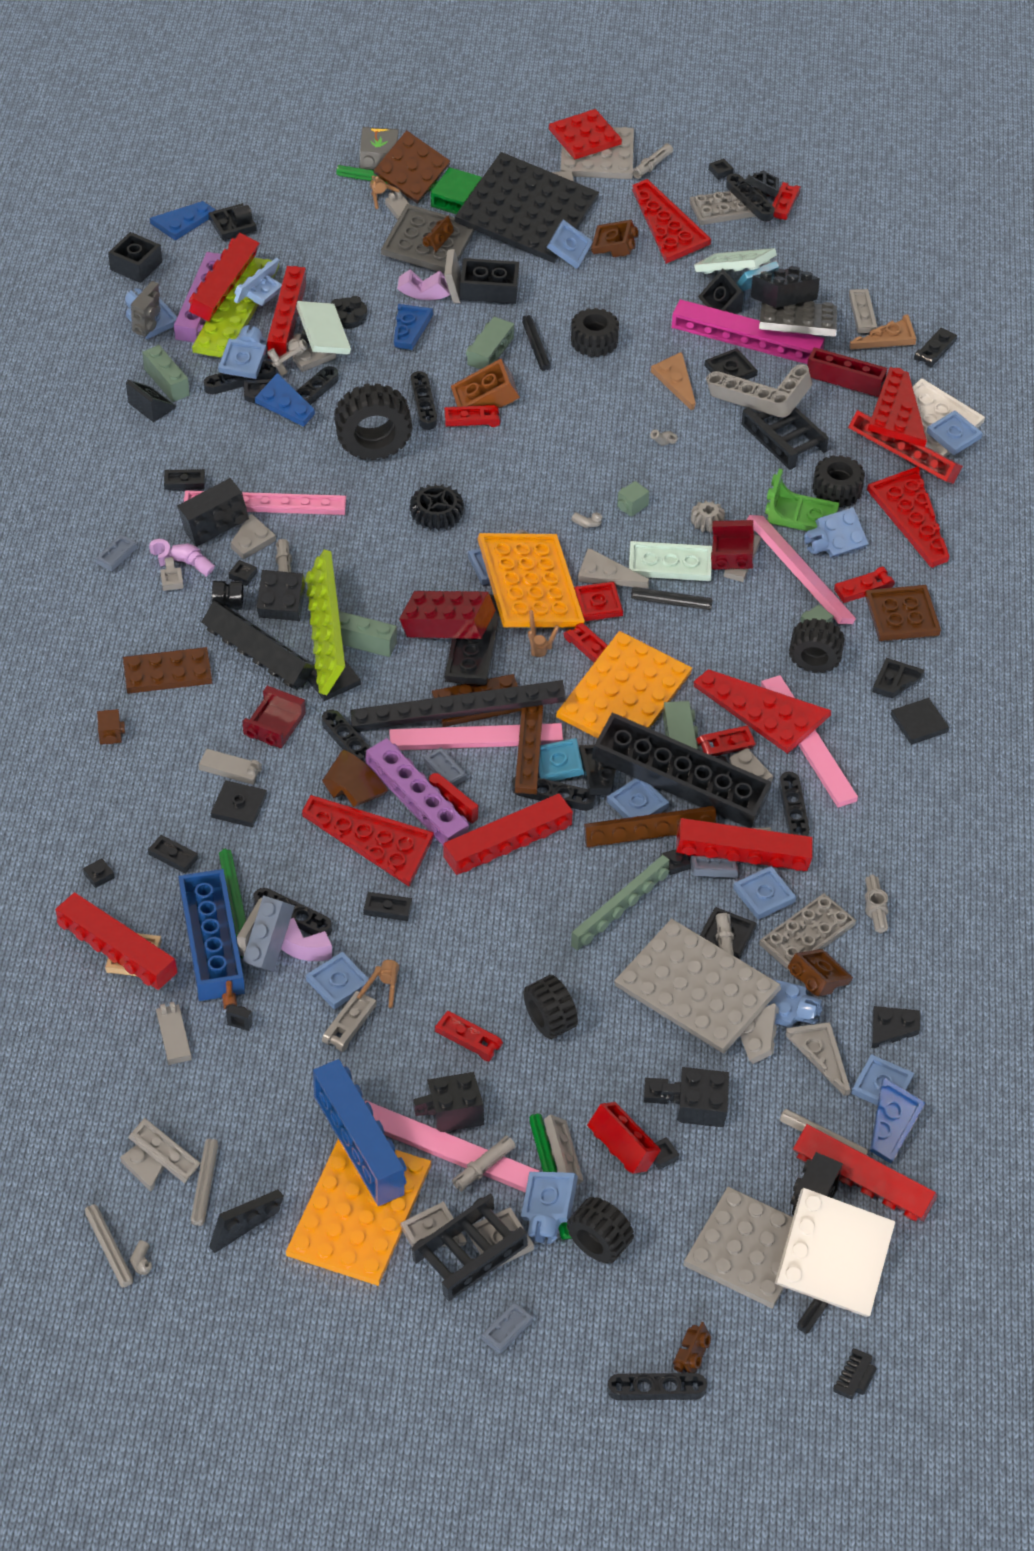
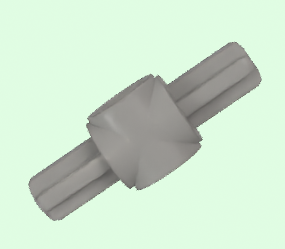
(876, 904)

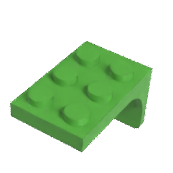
(794, 509)

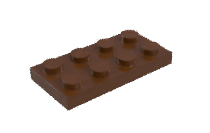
(167, 670)
(493, 683)

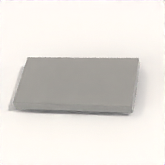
(720, 207)
(808, 930)

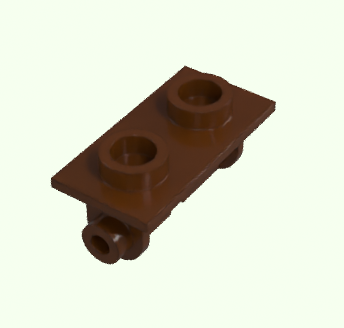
(439, 234)
(696, 1340)

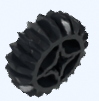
(436, 507)

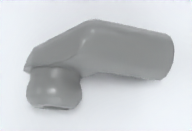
(664, 438)
(586, 522)
(138, 1258)

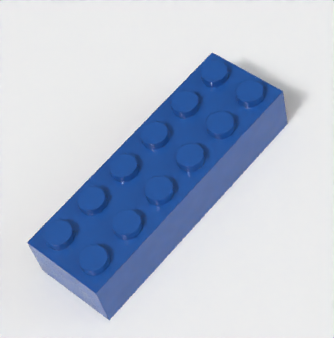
(211, 934)
(359, 1132)

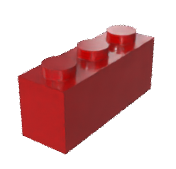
(623, 1137)

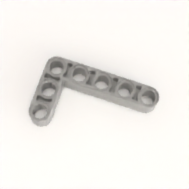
(759, 397)

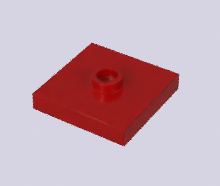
(599, 601)

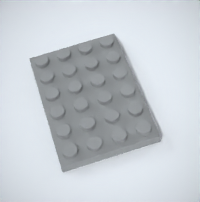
(697, 985)

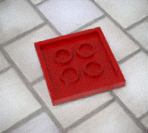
(585, 134)

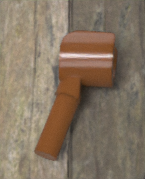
(229, 997)

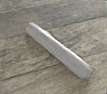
(799, 1122)
(204, 1182)
(109, 1246)

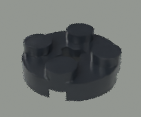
(355, 306)

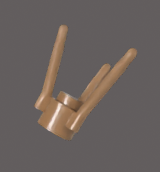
(378, 187)
(538, 642)
(388, 975)

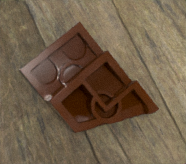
(354, 779)

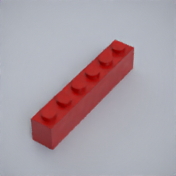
(223, 277)
(286, 312)
(918, 455)
(507, 834)
(744, 844)
(116, 941)
(868, 1174)

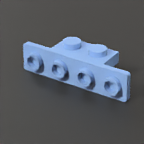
(260, 286)

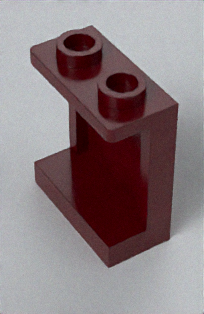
(732, 544)
(275, 717)

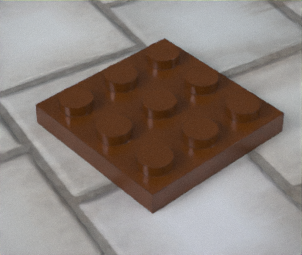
(412, 166)
(902, 612)

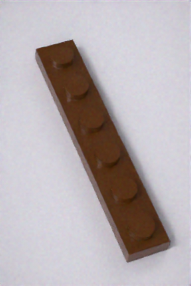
(529, 750)
(643, 826)

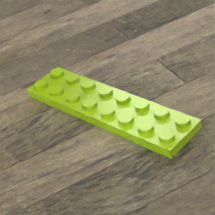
(229, 317)
(325, 622)

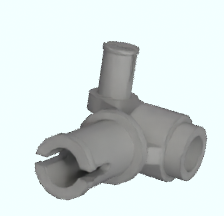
(295, 348)

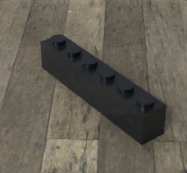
(258, 644)

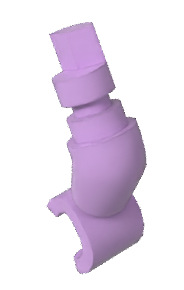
(183, 553)

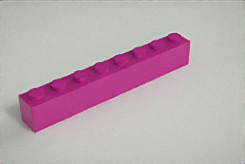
(743, 332)

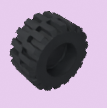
(594, 332)
(838, 480)
(816, 645)
(550, 1006)
(600, 1230)

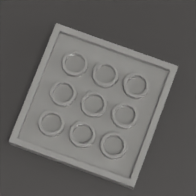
(609, 163)
(742, 1246)

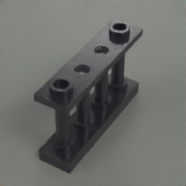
(778, 444)
(473, 1268)

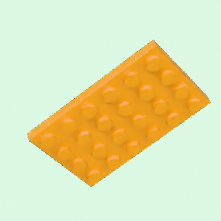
(530, 575)
(626, 681)
(344, 1224)

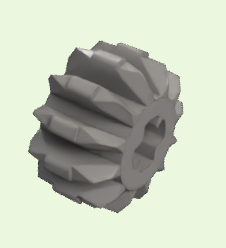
(705, 513)

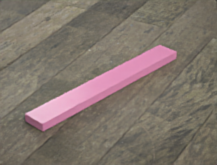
(289, 503)
(801, 570)
(468, 736)
(819, 756)
(449, 1147)

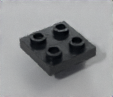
(232, 221)

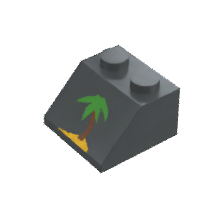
(376, 145)

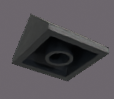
(723, 294)
(148, 400)

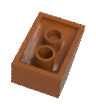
(486, 387)

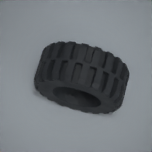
(368, 402)

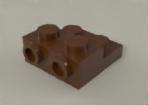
(615, 238)
(818, 972)

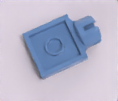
(165, 318)
(244, 354)
(836, 534)
(795, 1005)
(548, 1203)

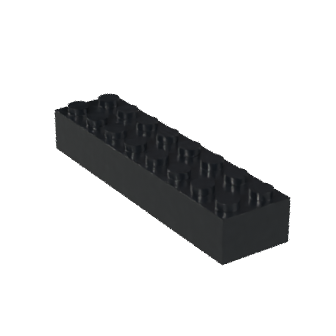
(681, 770)

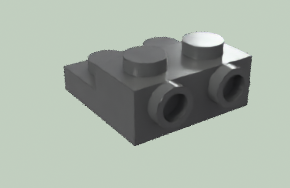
(145, 309)

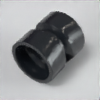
(228, 593)

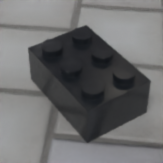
(489, 280)
(785, 287)
(213, 512)

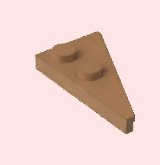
(889, 335)
(674, 376)

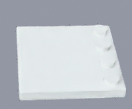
(936, 404)
(835, 1252)

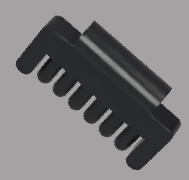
(859, 1379)

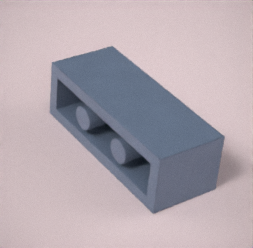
(268, 933)

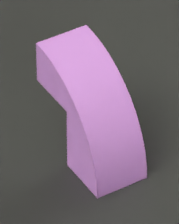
(430, 289)
(310, 948)

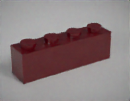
(846, 372)

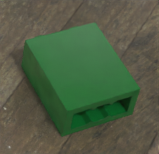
(453, 190)

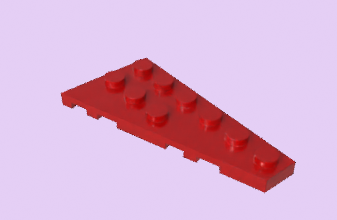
(671, 228)
(897, 410)
(911, 510)
(771, 714)
(383, 841)

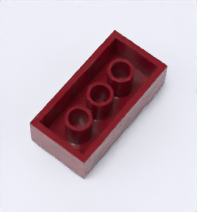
(447, 614)

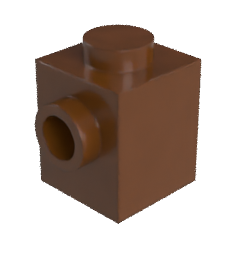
(110, 726)

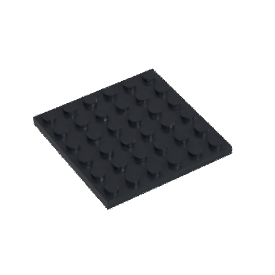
(524, 205)

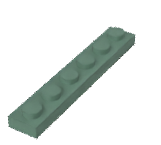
(620, 902)

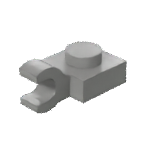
(171, 576)

